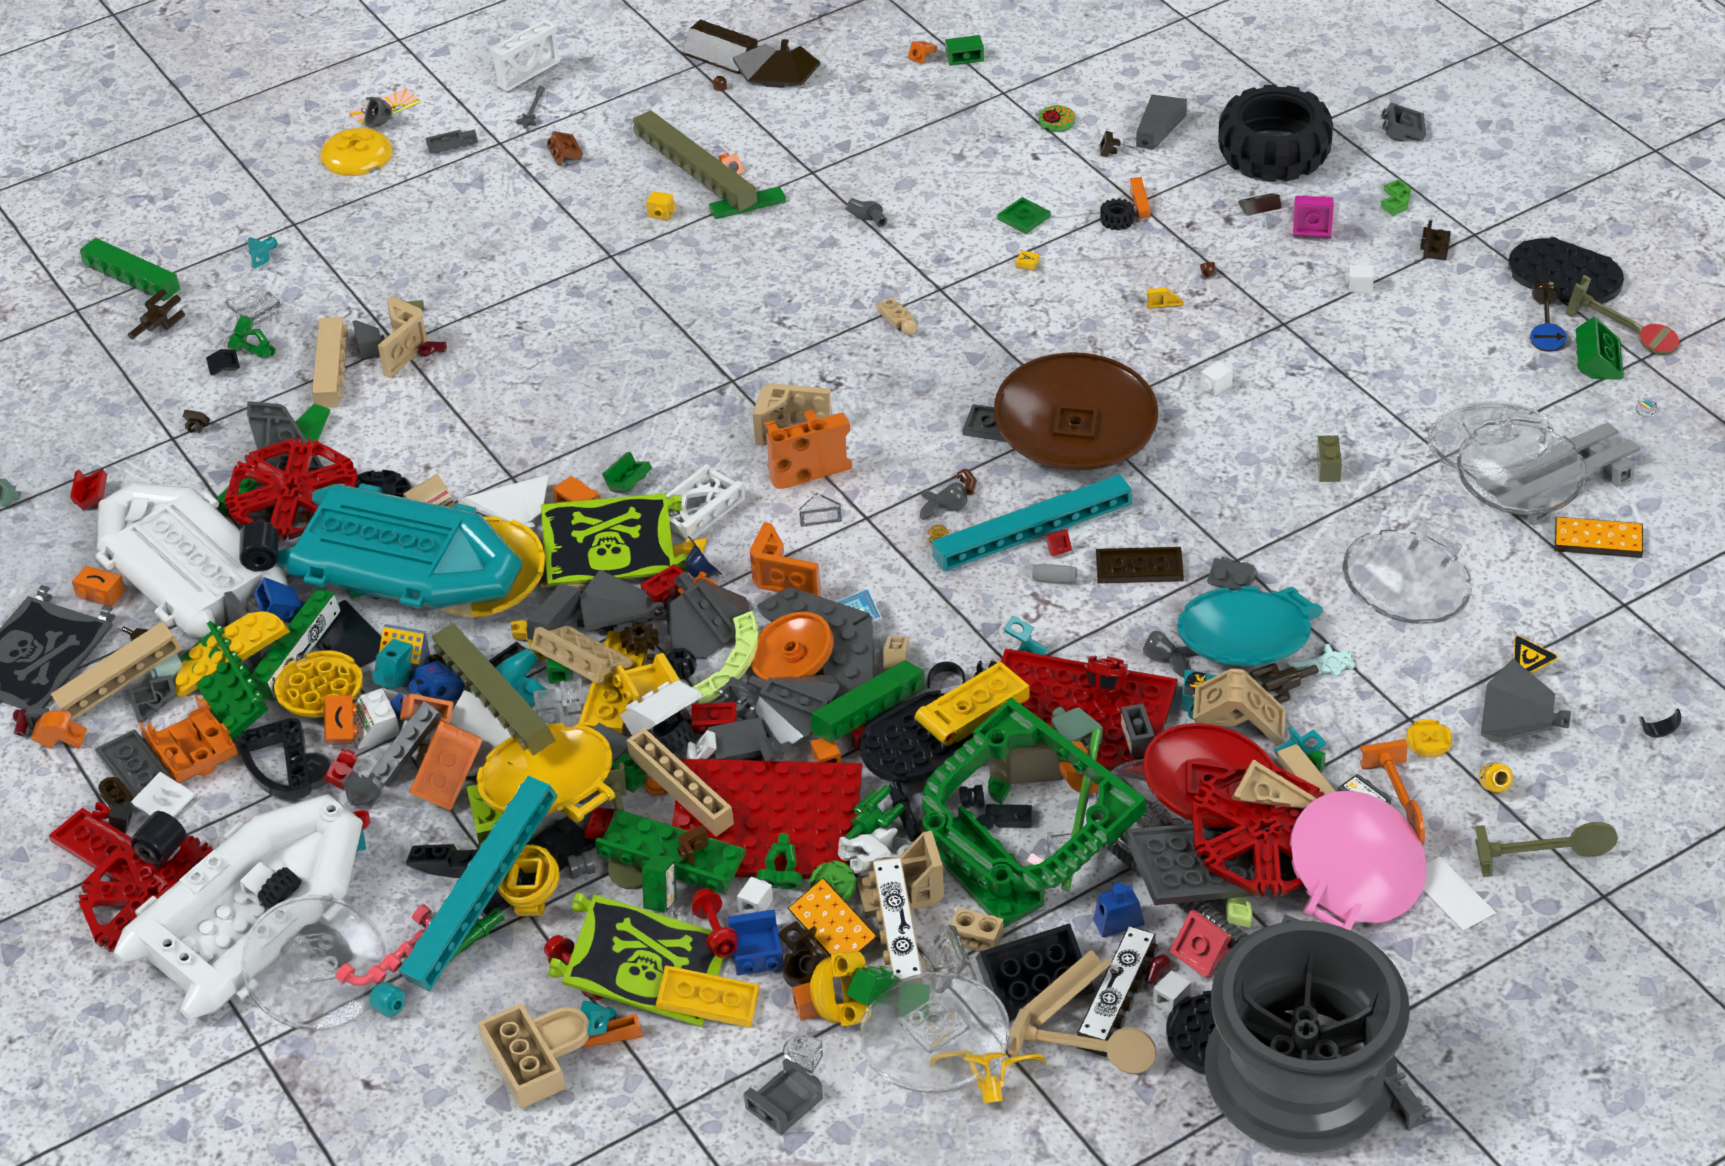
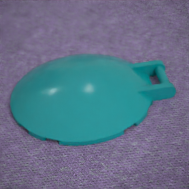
(1247, 624)

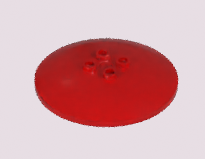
(1194, 753)

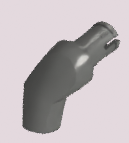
(867, 211)

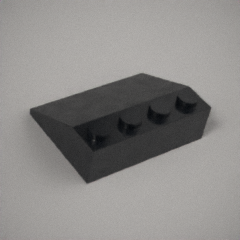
(1028, 966)

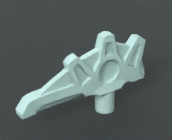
(1329, 662)

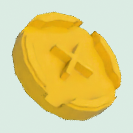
(1429, 738)

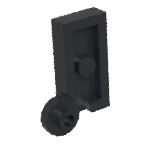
(1006, 816)

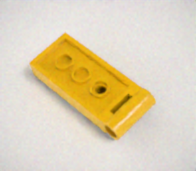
(971, 703)

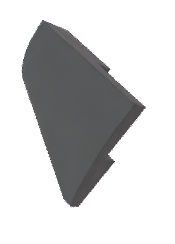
(152, 697)

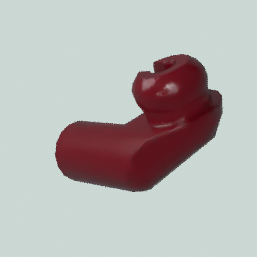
(431, 346)
(21, 722)
(1156, 967)

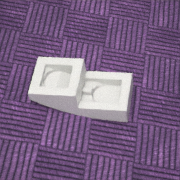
(700, 750)

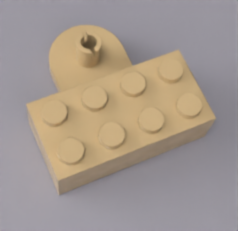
(528, 1049)

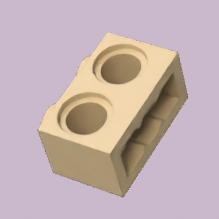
(978, 929)

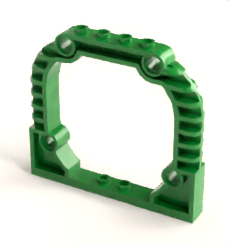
(1012, 728)

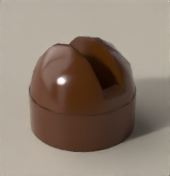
(719, 83)
(1208, 269)

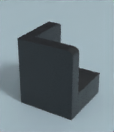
(222, 360)

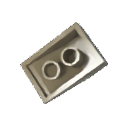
(1027, 765)

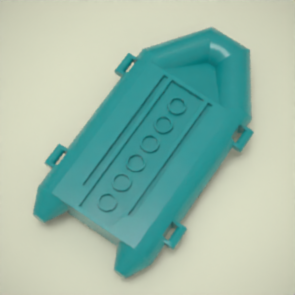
(401, 549)

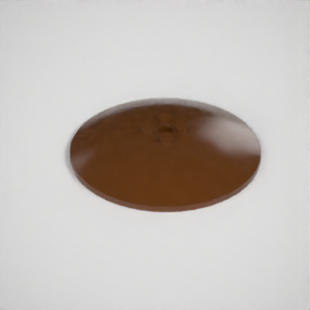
(1052, 391)

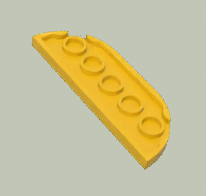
(246, 637)

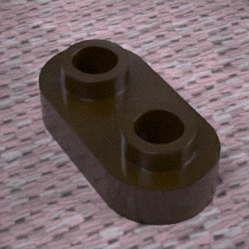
(114, 791)

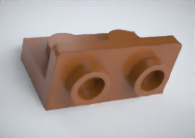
(562, 146)

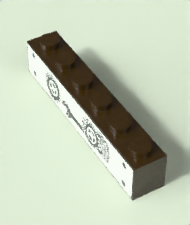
(1119, 986)

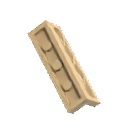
(1065, 988)

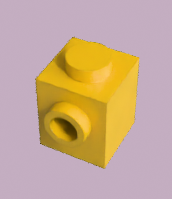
(660, 205)

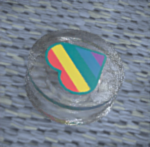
(1646, 407)

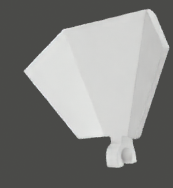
(512, 502)
(475, 718)

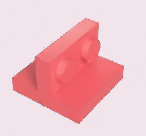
(1201, 944)

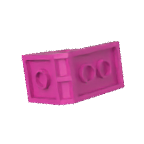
(1313, 216)

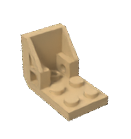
(406, 337)
(787, 404)
(1235, 689)
(921, 872)

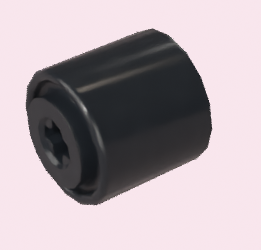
(258, 546)
(158, 838)

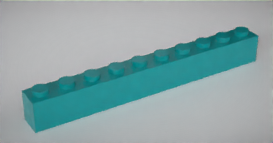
(1031, 522)
(478, 883)

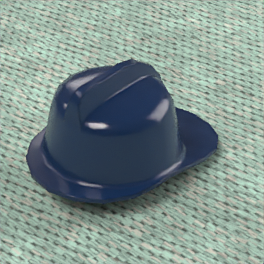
(697, 562)

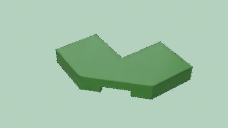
(1399, 197)

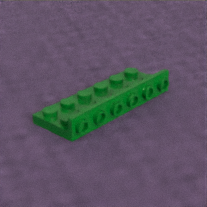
(230, 689)
(637, 839)
(1008, 907)

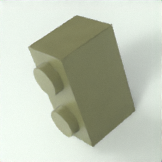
(1329, 458)

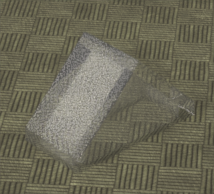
(819, 511)

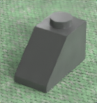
(367, 339)

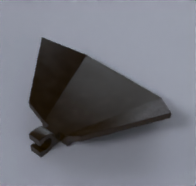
(776, 66)

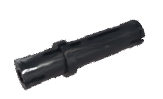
(907, 816)

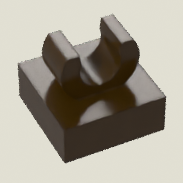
(1107, 143)
(195, 418)

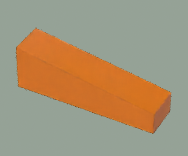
(1139, 197)
(618, 1030)

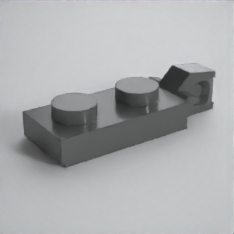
(450, 140)

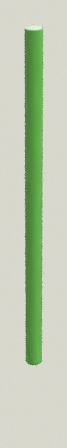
(1084, 795)

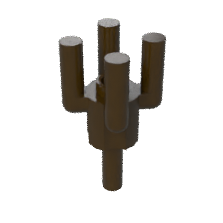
(157, 314)
(1282, 680)

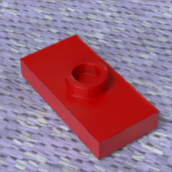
(599, 822)

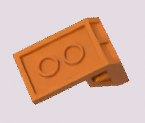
(776, 572)
(445, 764)

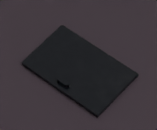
(351, 636)

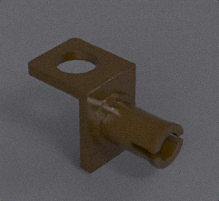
(803, 941)

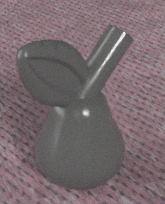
(952, 496)
(1160, 647)

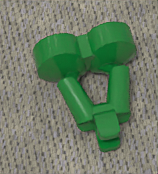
(239, 339)
(784, 879)

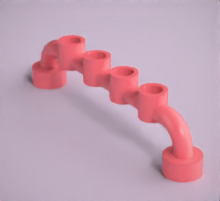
(391, 961)

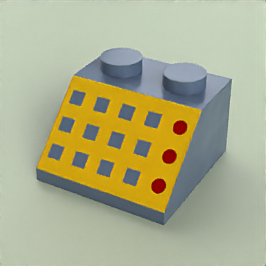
(412, 636)

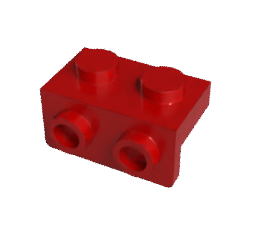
(88, 490)
(712, 714)

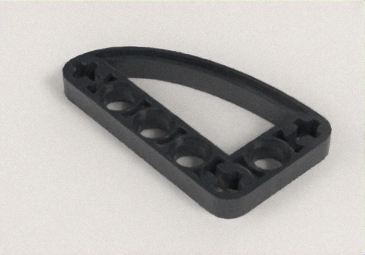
(251, 741)

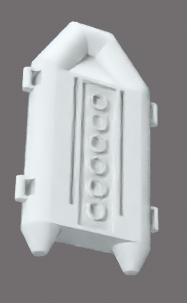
(177, 554)
(204, 918)

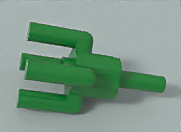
(870, 816)

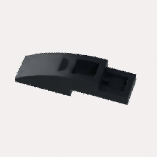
(440, 859)

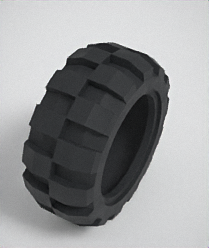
(1275, 155)

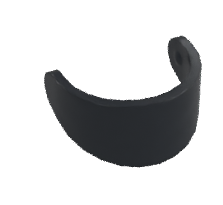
(942, 667)
(682, 714)
(1663, 727)

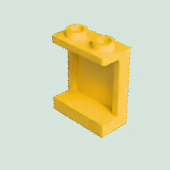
(643, 679)

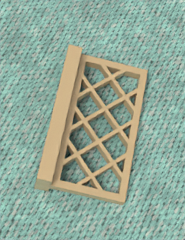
(578, 652)

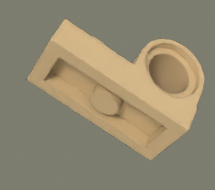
(895, 650)

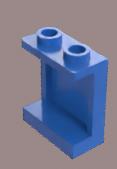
(756, 942)

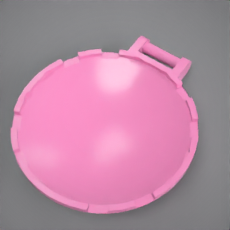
(1357, 859)

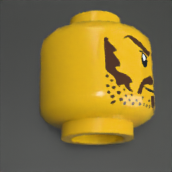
(1495, 777)

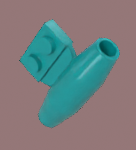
(514, 671)

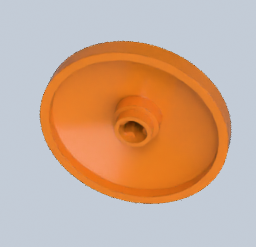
(793, 646)

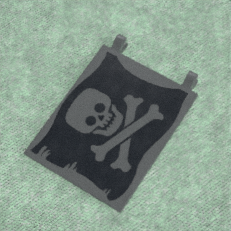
(44, 648)

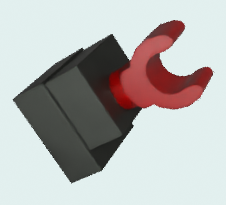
(118, 816)

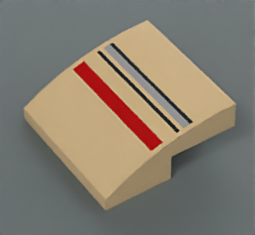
(431, 491)

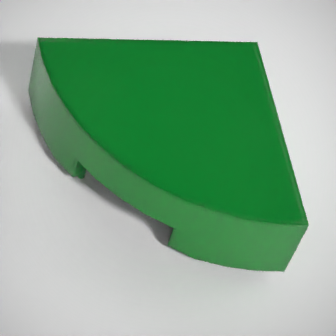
(1317, 759)
(998, 789)

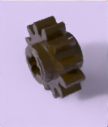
(639, 638)

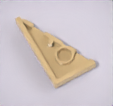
(1269, 788)

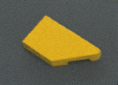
(1162, 298)

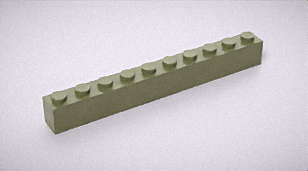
(695, 160)
(492, 690)

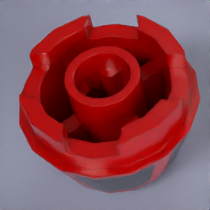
(1106, 673)

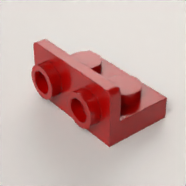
(662, 585)

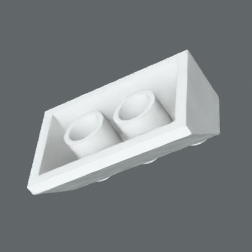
(658, 706)

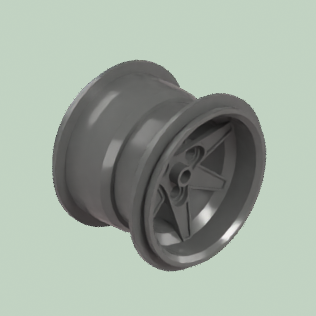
(1298, 1095)

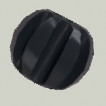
(682, 662)

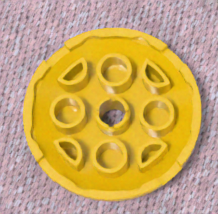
(356, 151)
(306, 682)

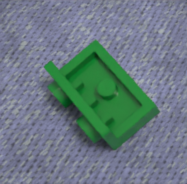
(625, 473)

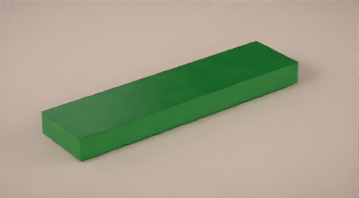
(764, 198)

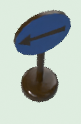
(1547, 336)

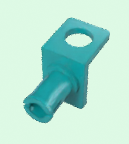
(260, 250)
(1025, 637)
(1300, 741)
(598, 1017)

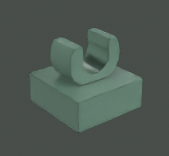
(8, 493)

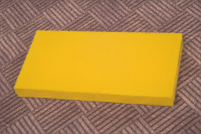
(707, 996)

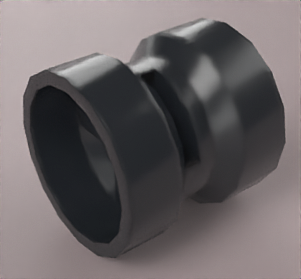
(966, 796)

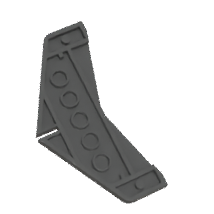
(271, 425)
(852, 629)

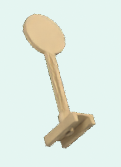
(1127, 1048)

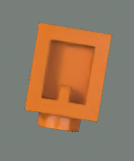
(920, 49)

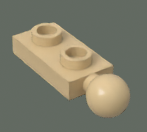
(897, 316)

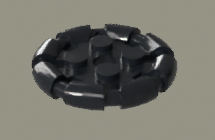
(388, 480)

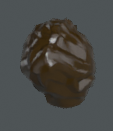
(801, 965)

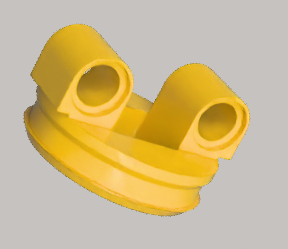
(530, 899)
(822, 988)

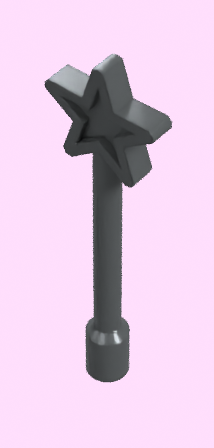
(529, 119)

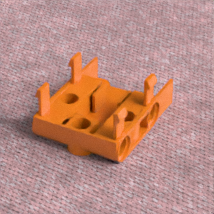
(807, 449)
(192, 744)

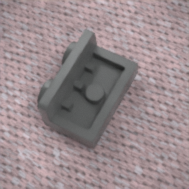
(1230, 574)

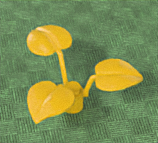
(991, 1086)

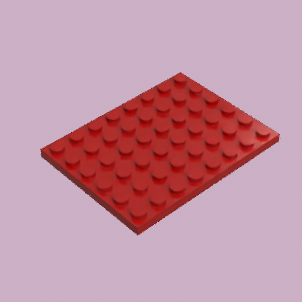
(1064, 684)
(770, 798)

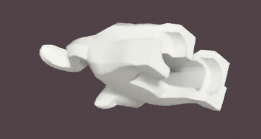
(869, 849)

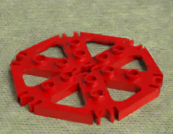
(278, 483)
(1246, 833)
(135, 893)

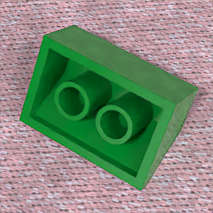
(1598, 351)

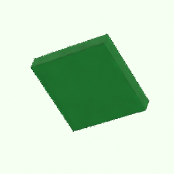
(1023, 215)

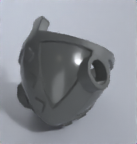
(381, 114)
(361, 789)

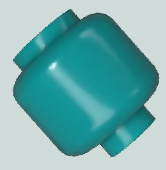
(387, 999)

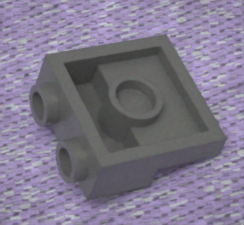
(1403, 121)

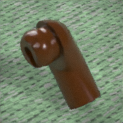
(967, 476)

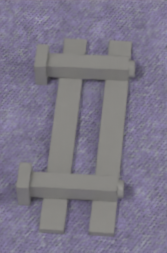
(1601, 457)

